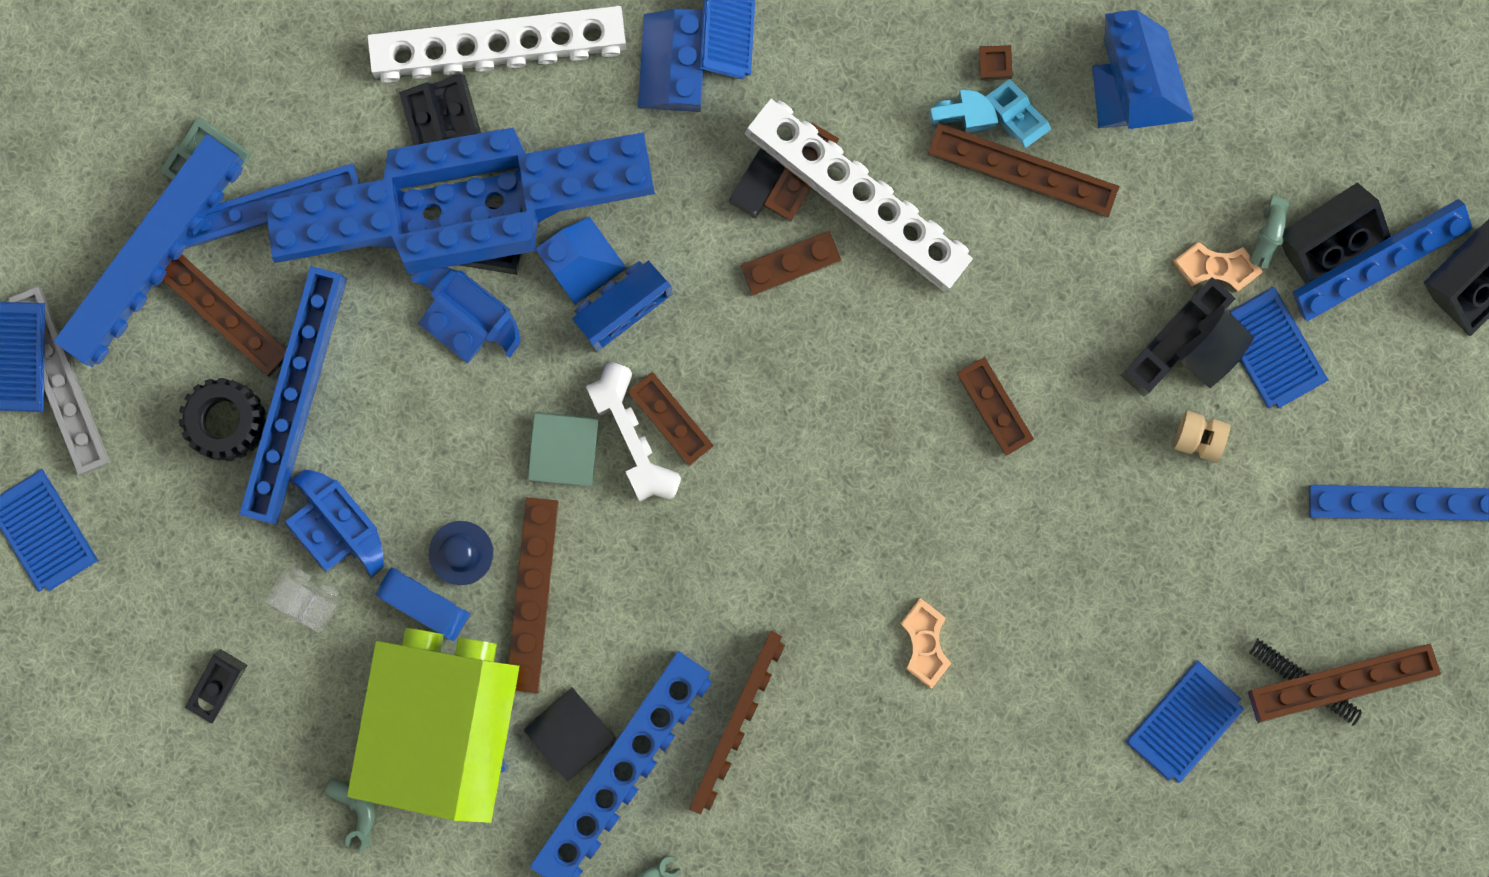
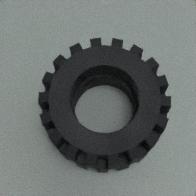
(196, 412)

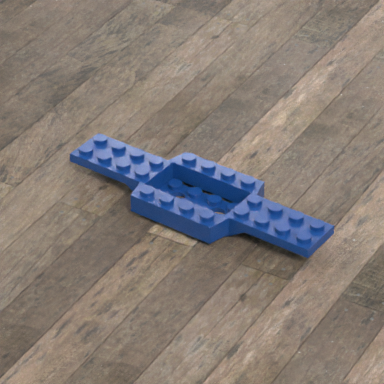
(466, 229)

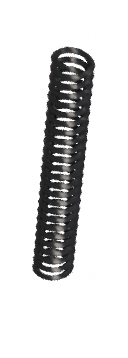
(1300, 672)

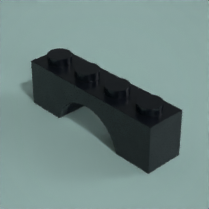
(1160, 353)

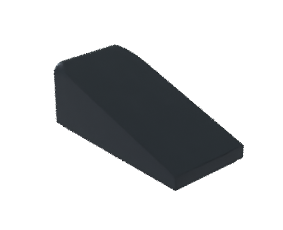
(757, 183)
(216, 684)

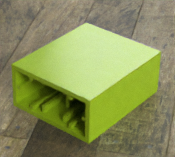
(434, 727)

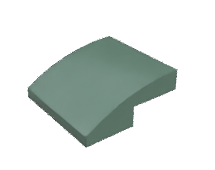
(193, 138)
(563, 449)

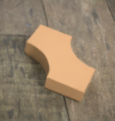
(1231, 268)
(927, 658)

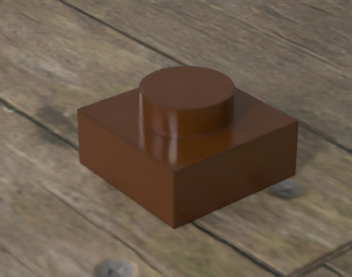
(995, 62)

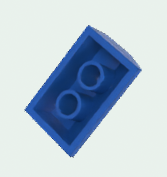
(671, 61)
(622, 304)

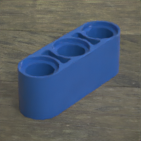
(422, 604)

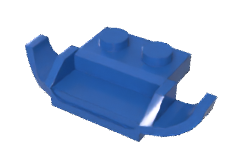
(465, 314)
(334, 525)

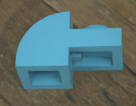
(973, 110)
(1017, 114)

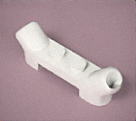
(646, 477)

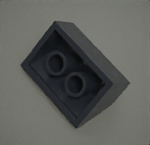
(1335, 232)
(1463, 282)

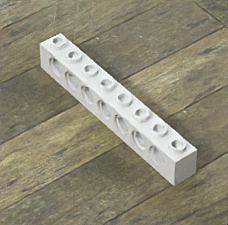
(386, 46)
(840, 193)

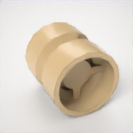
(1191, 433)

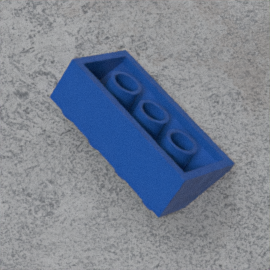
(1145, 70)

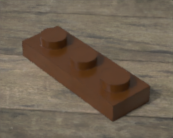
(790, 189)
(791, 263)
(995, 406)
(670, 419)

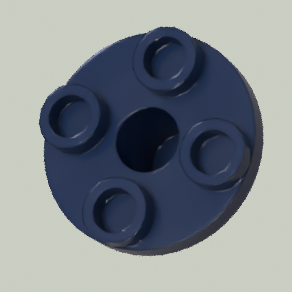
(461, 553)

